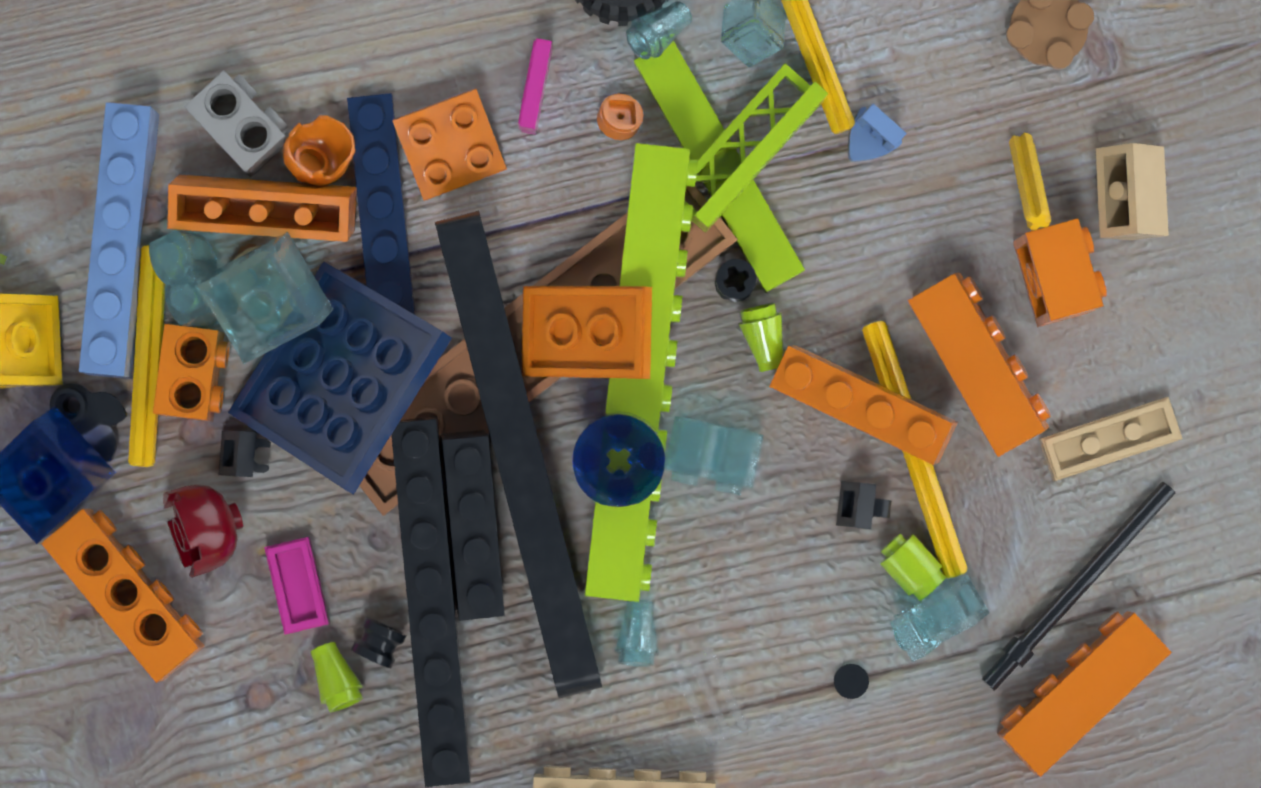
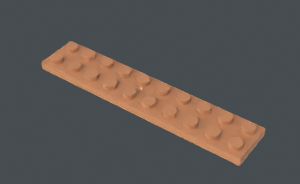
(451, 386)

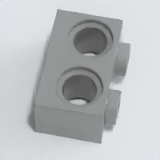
(231, 129)

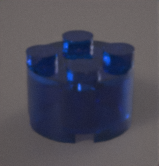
(618, 486)

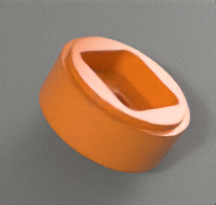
(620, 116)

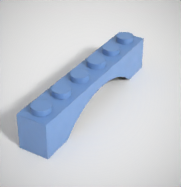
(121, 196)

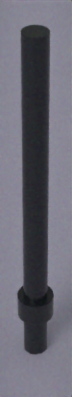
(1019, 650)

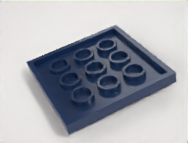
(344, 383)

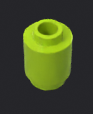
(912, 566)

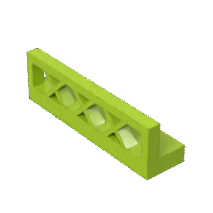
(763, 150)

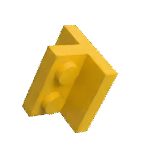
(29, 341)

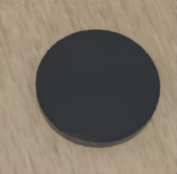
(851, 681)

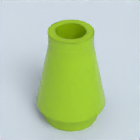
(763, 333)
(335, 679)

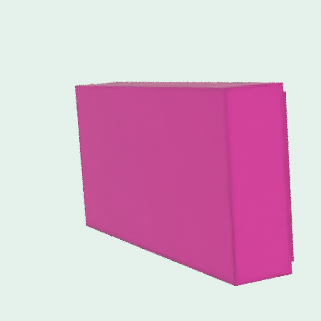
(535, 86)
(297, 585)

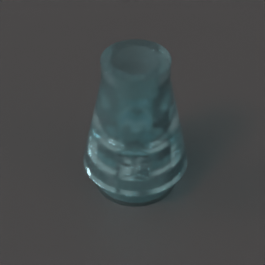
(657, 30)
(637, 637)

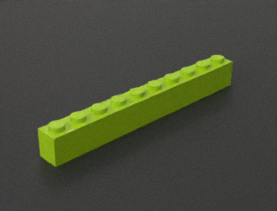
(653, 261)

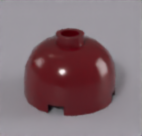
(202, 527)

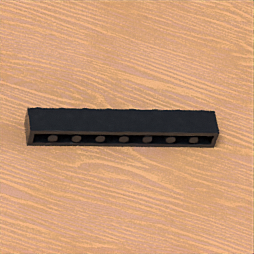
(431, 602)

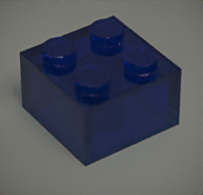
(49, 474)

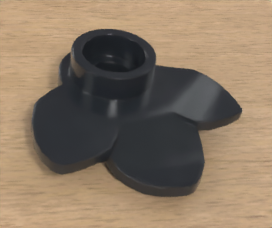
(95, 416)

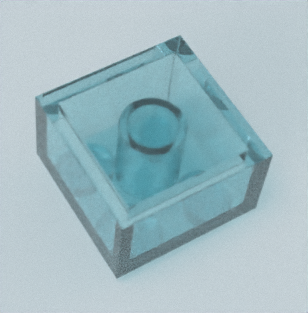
(265, 298)

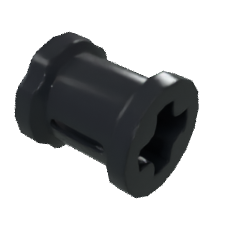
(739, 267)

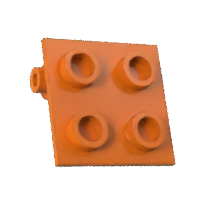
(449, 144)

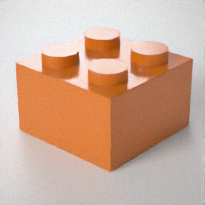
(1060, 272)

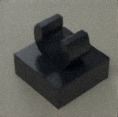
(238, 454)
(859, 505)

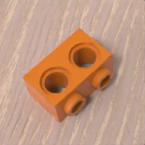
(177, 372)

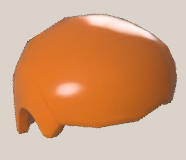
(319, 151)

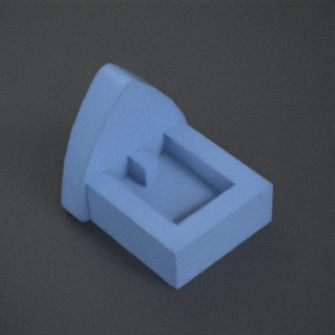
(873, 135)

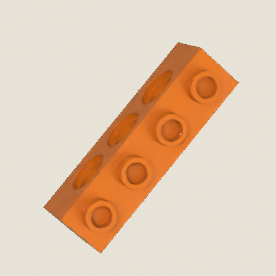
(70, 550)

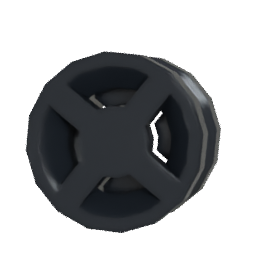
(378, 642)

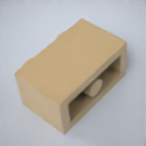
(1132, 191)

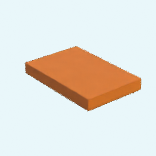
(587, 331)

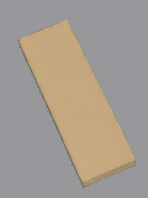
(1110, 439)

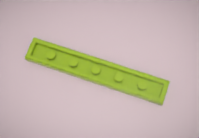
(697, 129)

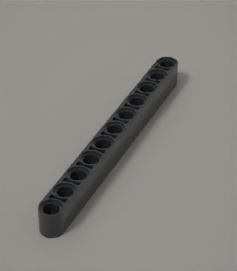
(518, 454)

